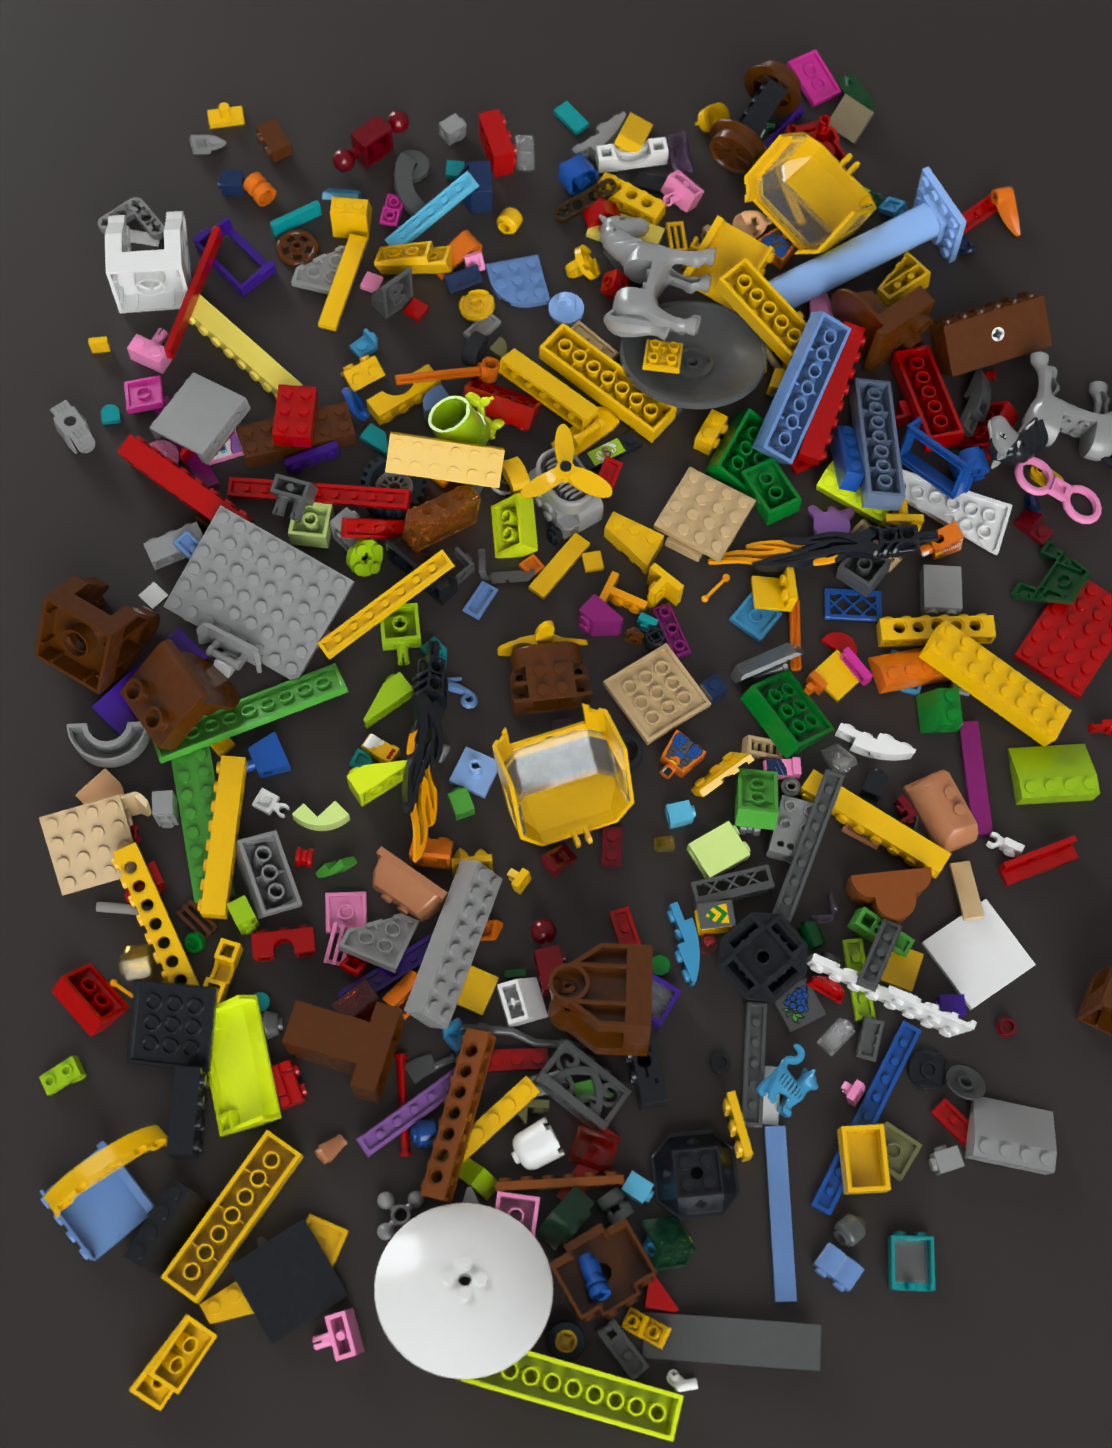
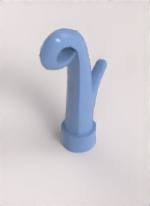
(462, 690)

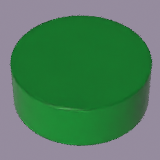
(194, 942)
(660, 965)

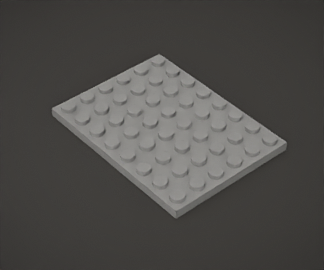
(259, 592)

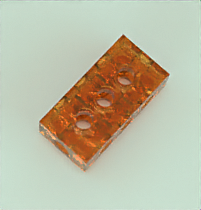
(441, 517)

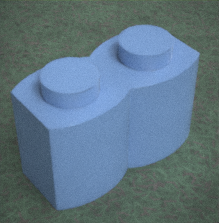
(837, 1267)

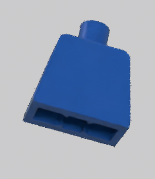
(268, 757)

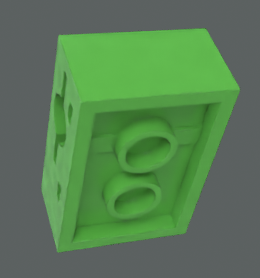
(756, 799)

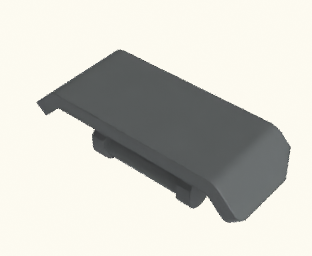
(766, 663)

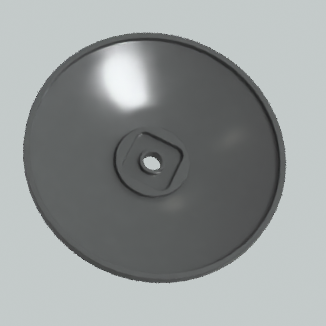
(726, 356)

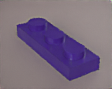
(312, 457)

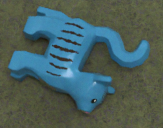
(783, 1082)

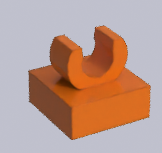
(815, 683)

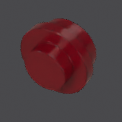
(1006, 1027)

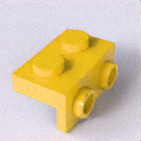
(363, 373)

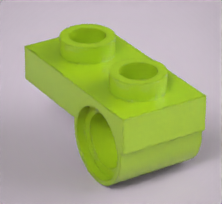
(63, 1074)

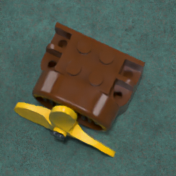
(546, 672)

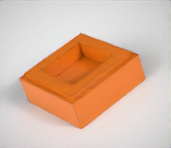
(531, 562)

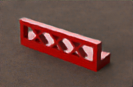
(1038, 861)

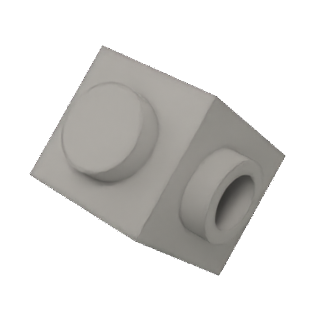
(452, 129)
(945, 1159)

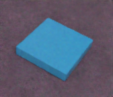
(329, 193)
(754, 621)

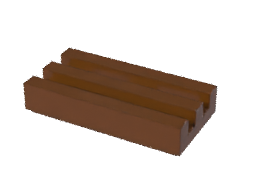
(185, 908)

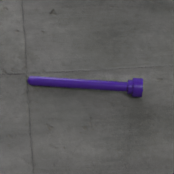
(796, 115)

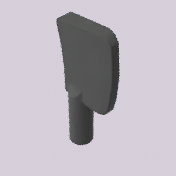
(425, 1066)

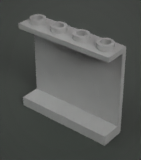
(201, 416)

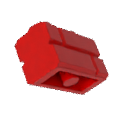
(287, 1085)

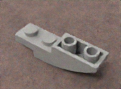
(605, 134)

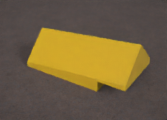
(418, 256)
(173, 1363)

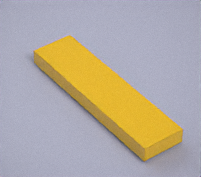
(559, 566)

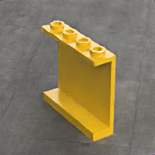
(731, 248)

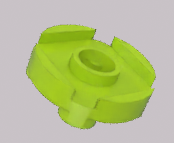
(373, 561)

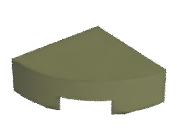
(499, 348)

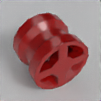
(304, 857)

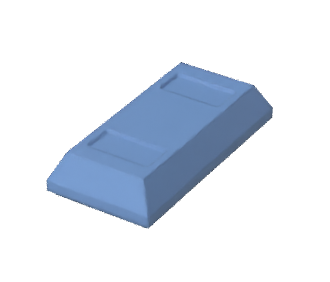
(480, 600)

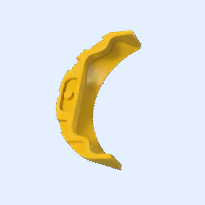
(102, 1165)

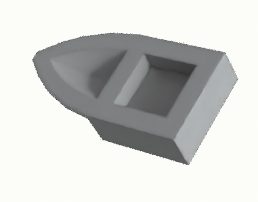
(205, 143)

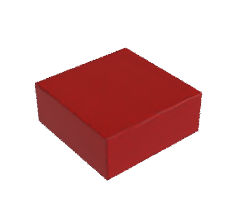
(416, 309)

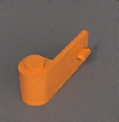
(462, 245)

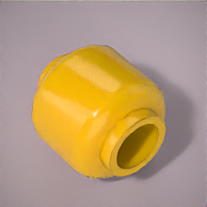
(509, 220)

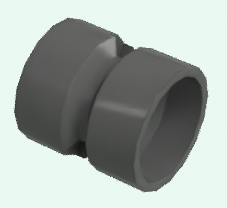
(610, 1200)

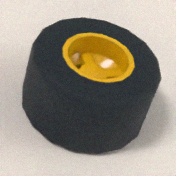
(572, 1341)

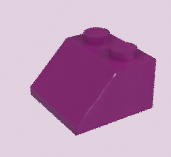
(599, 618)

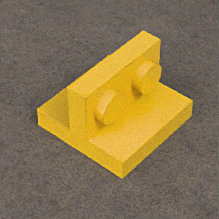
(662, 586)

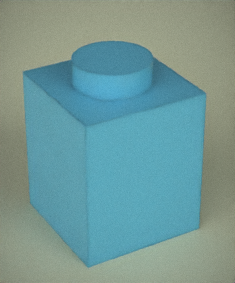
(679, 814)
(638, 1188)

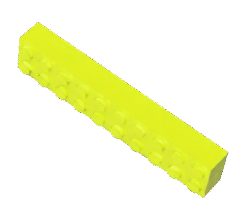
(588, 1394)

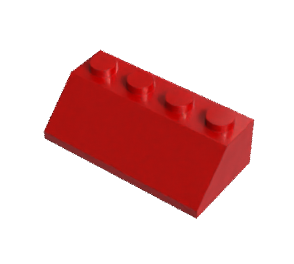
(507, 404)

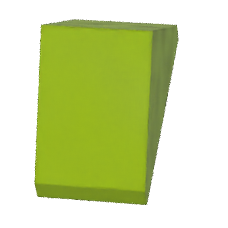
(478, 1178)

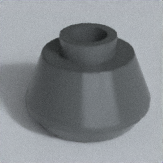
(272, 1024)

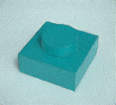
(646, 622)

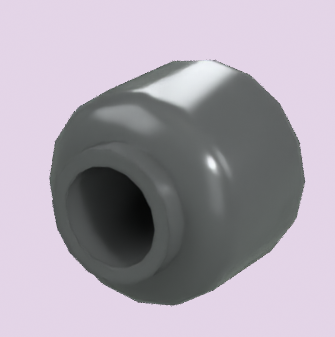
(849, 1230)

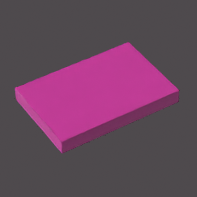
(814, 77)

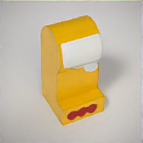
(380, 749)

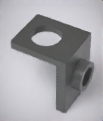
(466, 560)

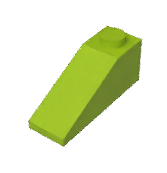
(392, 694)

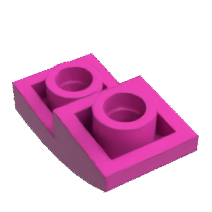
(391, 211)

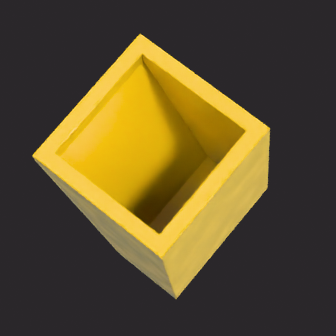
(350, 216)

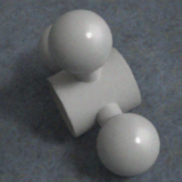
(386, 1201)

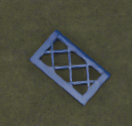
(849, 592)

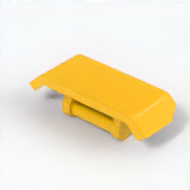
(633, 134)
(594, 432)

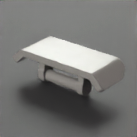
(219, 638)

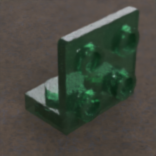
(671, 1243)

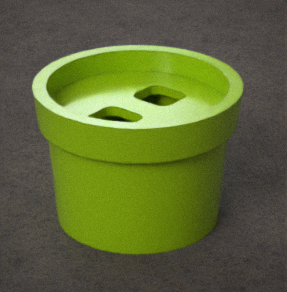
(458, 421)

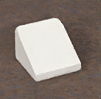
(224, 668)

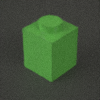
(461, 803)

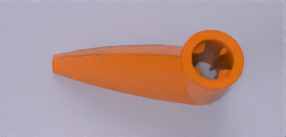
(1006, 205)

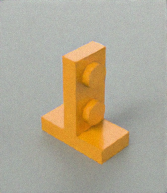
(621, 598)

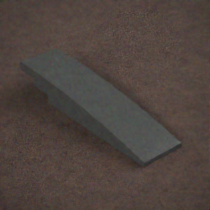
(738, 1342)

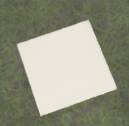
(153, 595)

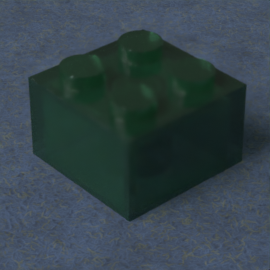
(566, 1218)

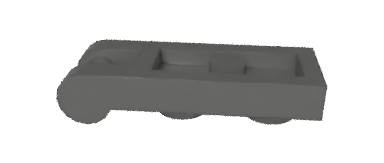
(622, 1349)

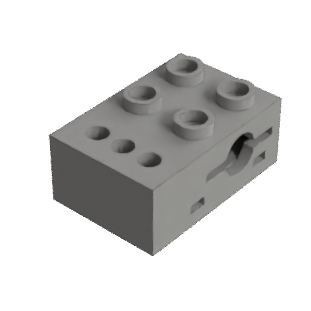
(788, 829)

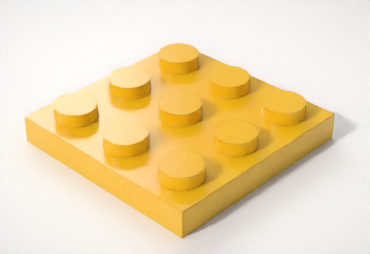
(737, 1126)

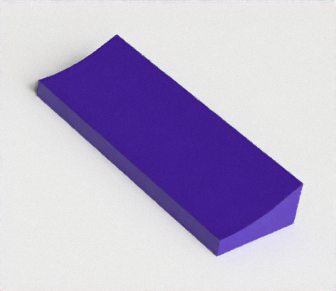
(113, 707)

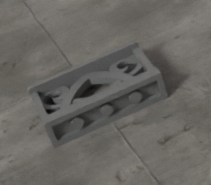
(589, 1067)

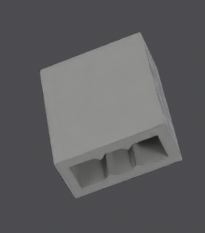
(940, 590)

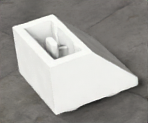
(521, 1001)

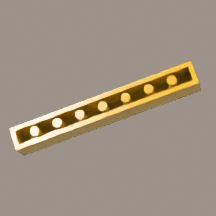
(880, 827)
(223, 838)

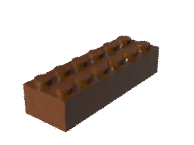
(331, 424)

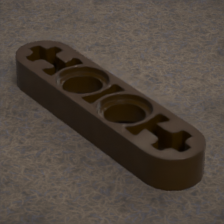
(584, 198)

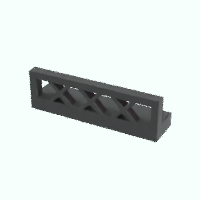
(738, 892)

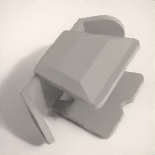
(79, 432)

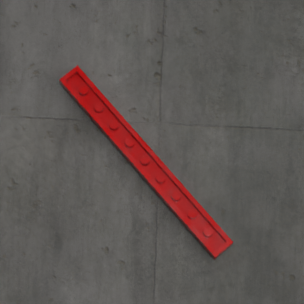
(327, 493)

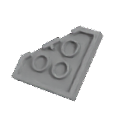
(319, 273)
(381, 941)

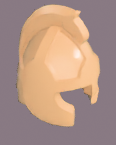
(751, 223)

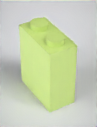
(718, 850)

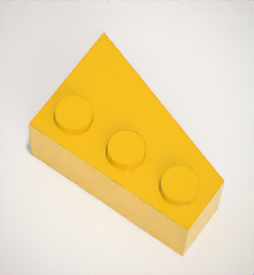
(904, 278)
(634, 540)

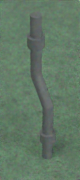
(500, 1030)

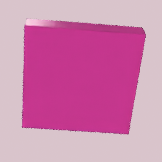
(144, 394)

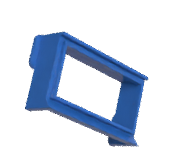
(929, 473)

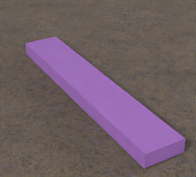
(405, 1116)

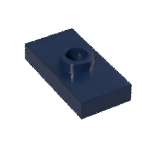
(463, 279)

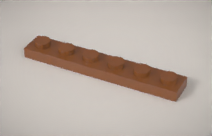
(568, 1181)

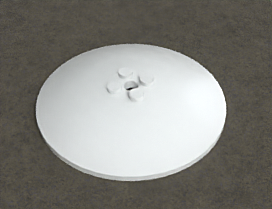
(454, 1326)

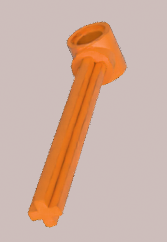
(485, 370)

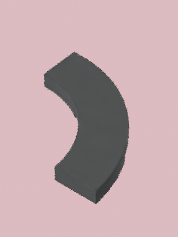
(404, 185)

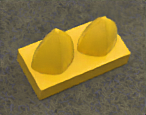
(480, 855)

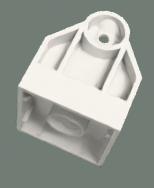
(150, 277)

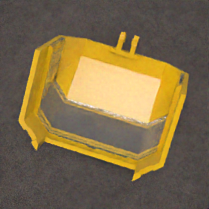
(808, 193)
(566, 779)

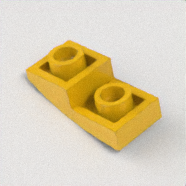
(646, 1328)

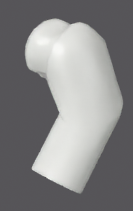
(679, 1383)

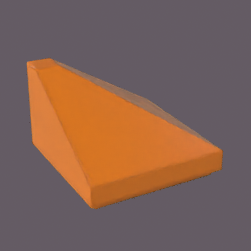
(491, 930)

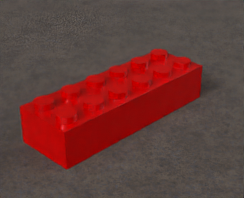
(927, 395)

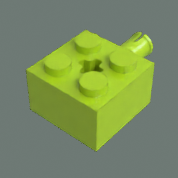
(401, 638)

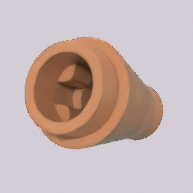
(328, 1150)

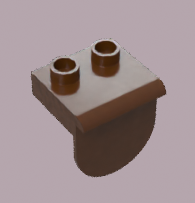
(886, 327)
(175, 692)

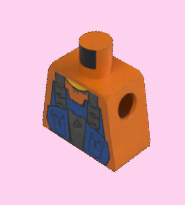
(782, 245)
(680, 756)

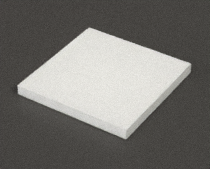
(978, 955)

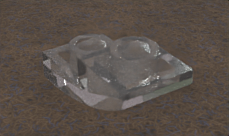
(525, 152)

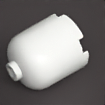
(536, 1146)

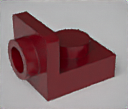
(905, 809)

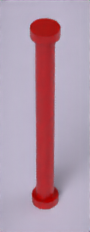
(402, 1098)

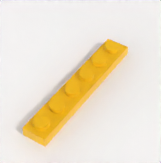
(499, 1115)

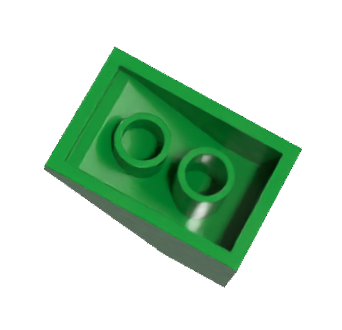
(771, 490)

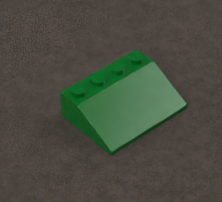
(736, 451)
(786, 713)

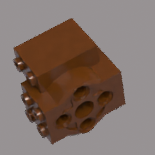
(621, 1253)

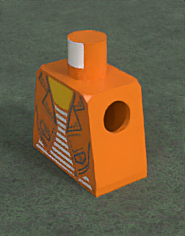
(949, 541)

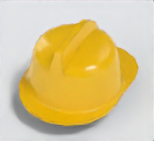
(712, 114)

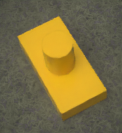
(225, 116)

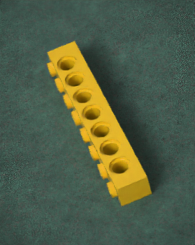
(132, 854)

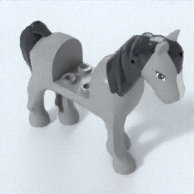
(1050, 416)

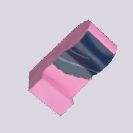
(785, 767)

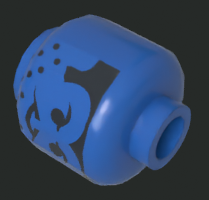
(424, 1132)

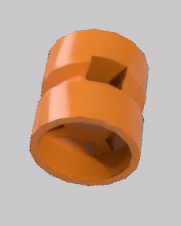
(259, 188)

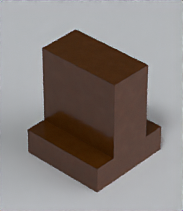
(348, 1044)

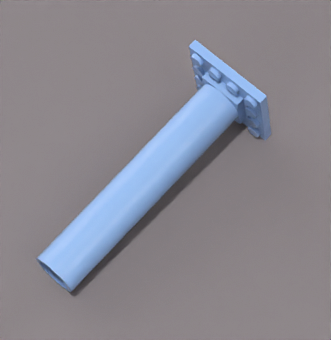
(931, 218)

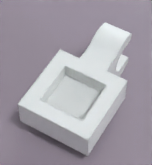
(1008, 846)

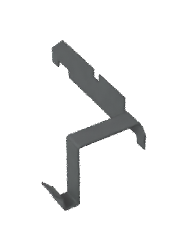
(501, 577)

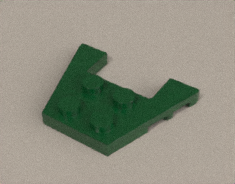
(1060, 584)

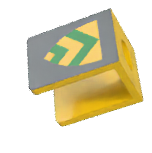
(714, 917)

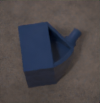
(481, 198)

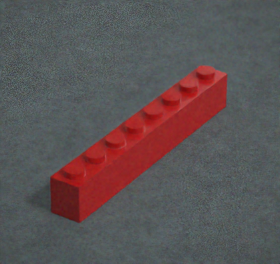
(825, 417)

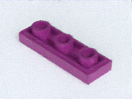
(666, 621)

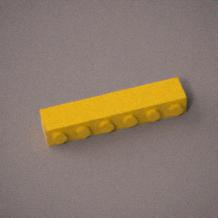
(548, 389)

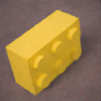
(863, 1159)

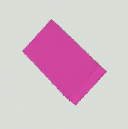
(856, 666)

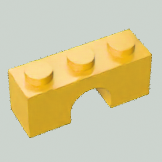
(226, 962)

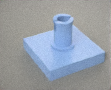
(474, 772)

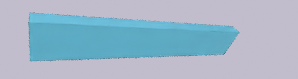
(433, 210)

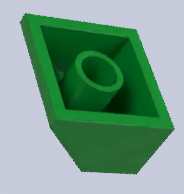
(939, 710)

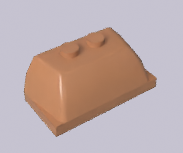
(942, 811)
(406, 887)

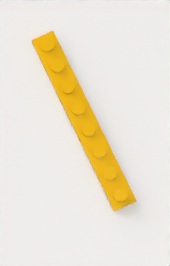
(385, 604)

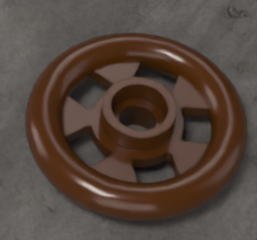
(297, 234)

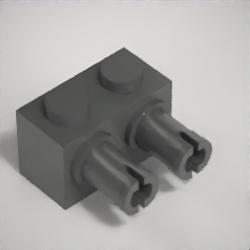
(295, 490)

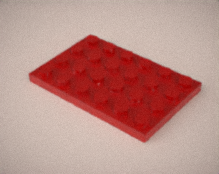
(1070, 640)

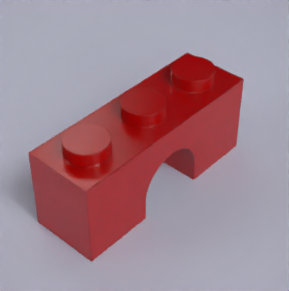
(265, 942)

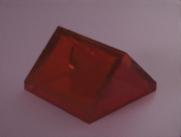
(594, 1148)

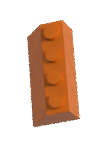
(903, 671)

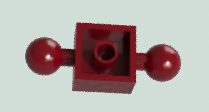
(371, 141)
(548, 956)

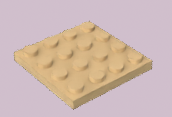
(704, 514)
(656, 693)
(83, 843)

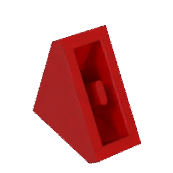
(602, 207)
(658, 1298)

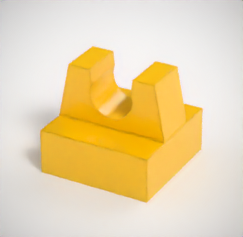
(519, 879)

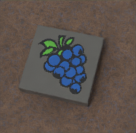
(799, 1007)

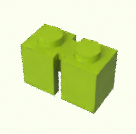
(243, 915)

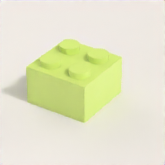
(314, 526)

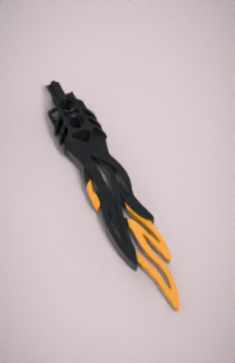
(818, 549)
(429, 686)

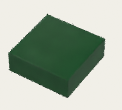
(514, 974)

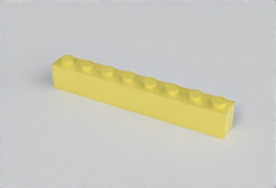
(240, 347)

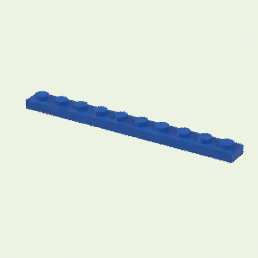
(869, 1109)

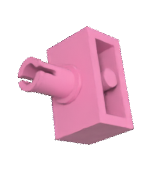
(681, 191)
(150, 352)
(342, 1335)

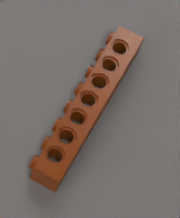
(462, 1125)

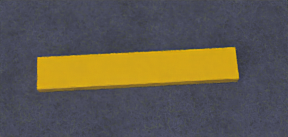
(342, 282)

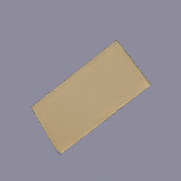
(683, 549)

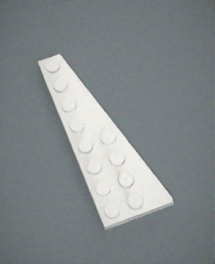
(977, 516)
(894, 998)

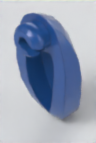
(355, 404)

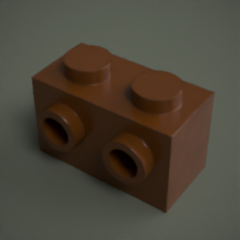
(273, 140)

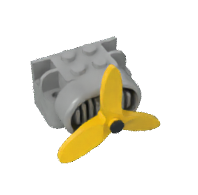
(566, 488)

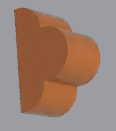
(889, 893)

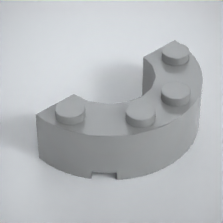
(109, 753)

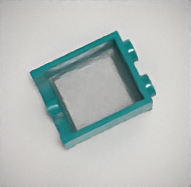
(911, 1262)

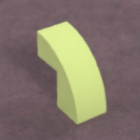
(329, 819)

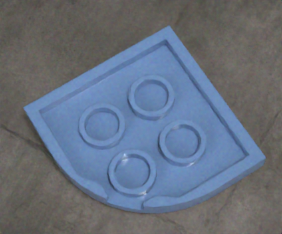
(519, 281)

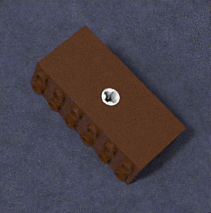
(990, 333)

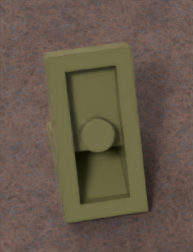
(537, 1106)

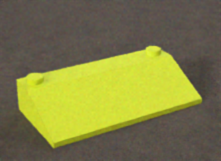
(241, 1068)

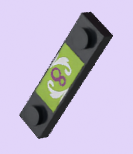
(614, 449)

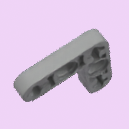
(133, 213)

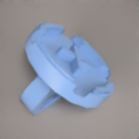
(566, 308)

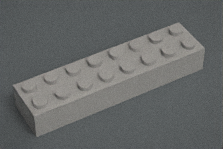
(453, 944)

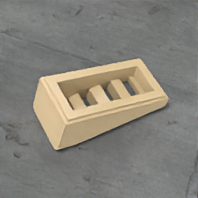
(753, 741)

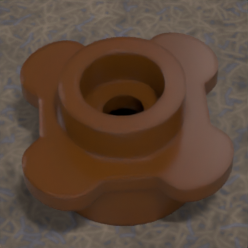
(634, 636)

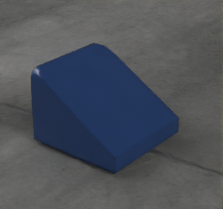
(1032, 503)

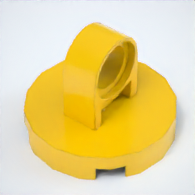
(583, 264)

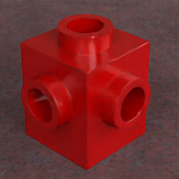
(612, 282)

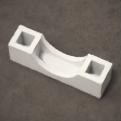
(610, 158)

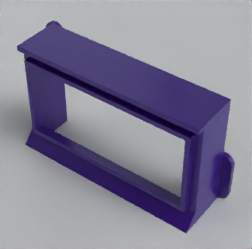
(263, 273)

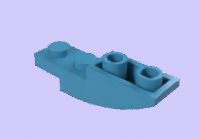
(688, 950)

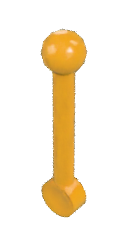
(726, 577)
(114, 983)

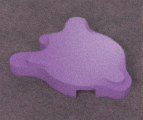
(830, 521)

